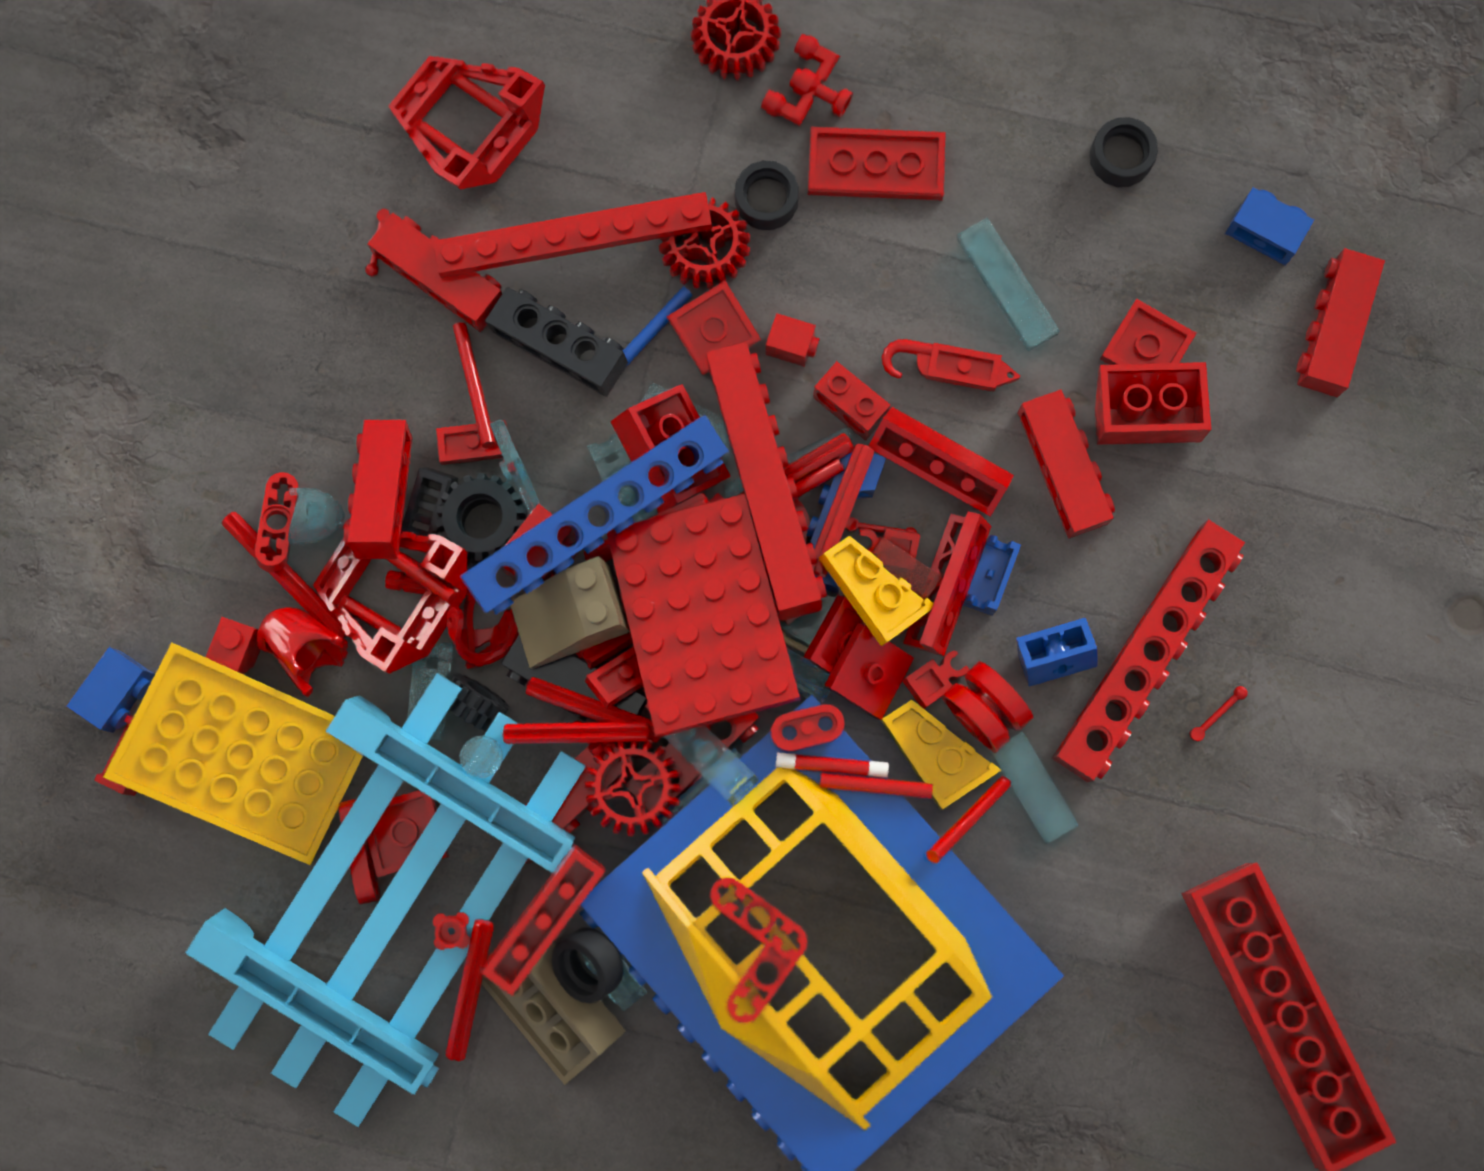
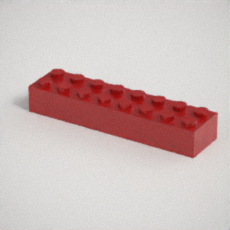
(1288, 1018)

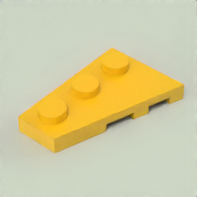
(875, 594)
(937, 754)

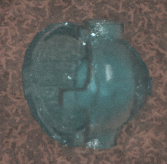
(323, 516)

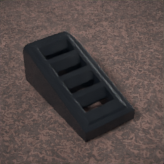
(416, 500)

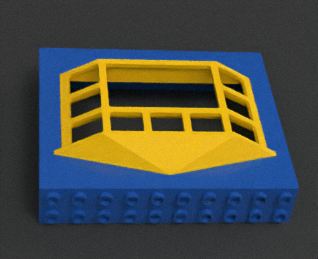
(765, 1057)

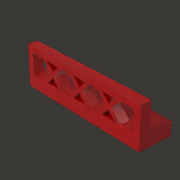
(953, 584)

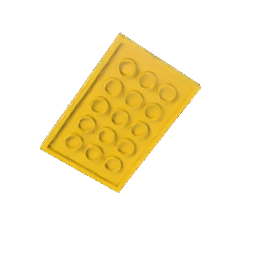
(236, 755)

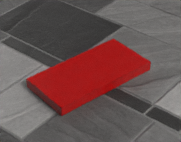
(876, 163)

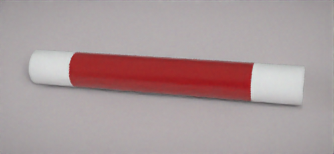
(832, 765)

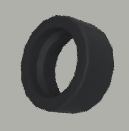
(1130, 128)
(766, 170)
(600, 952)

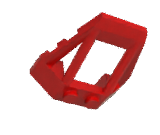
(519, 116)
(392, 645)

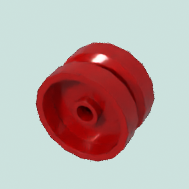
(987, 706)

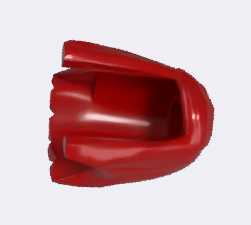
(300, 644)

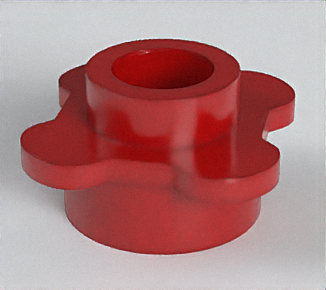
(443, 938)

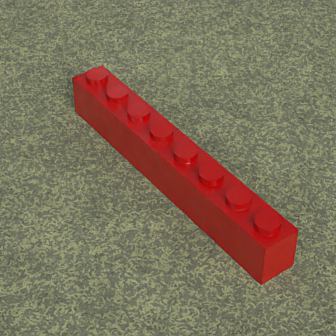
(764, 482)

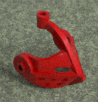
(468, 639)

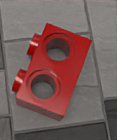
(851, 400)

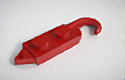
(952, 364)

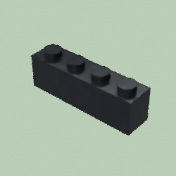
(565, 672)

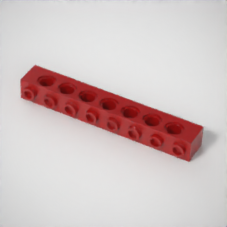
(1208, 542)

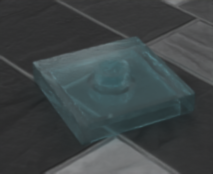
(513, 466)

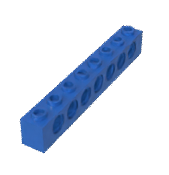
(697, 436)

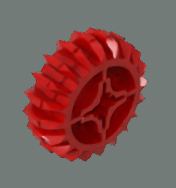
(714, 23)
(727, 229)
(624, 756)

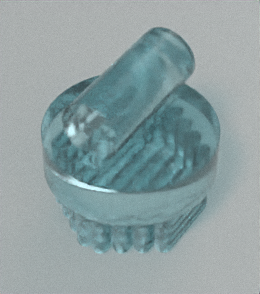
(481, 756)

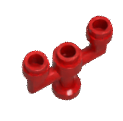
(808, 85)

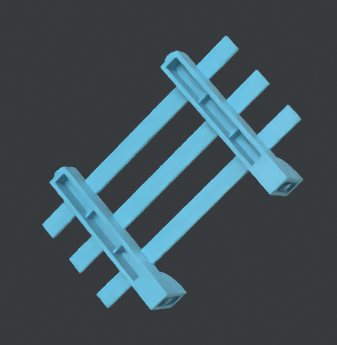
(327, 1009)

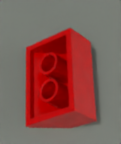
(1152, 403)
(653, 422)

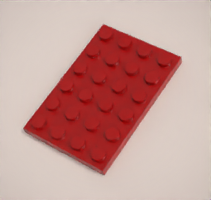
(702, 616)

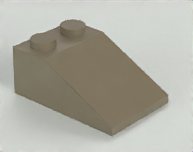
(570, 613)

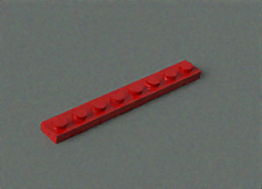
(572, 234)

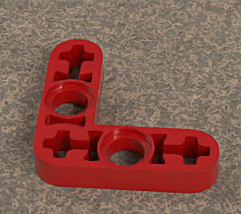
(770, 953)

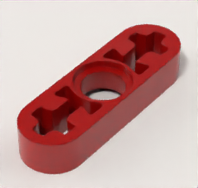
(263, 543)
(362, 868)

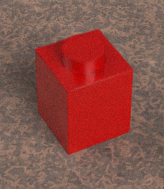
(792, 340)

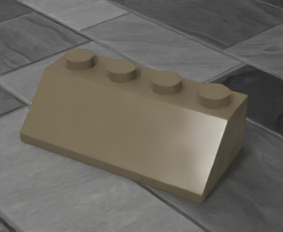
(556, 1024)

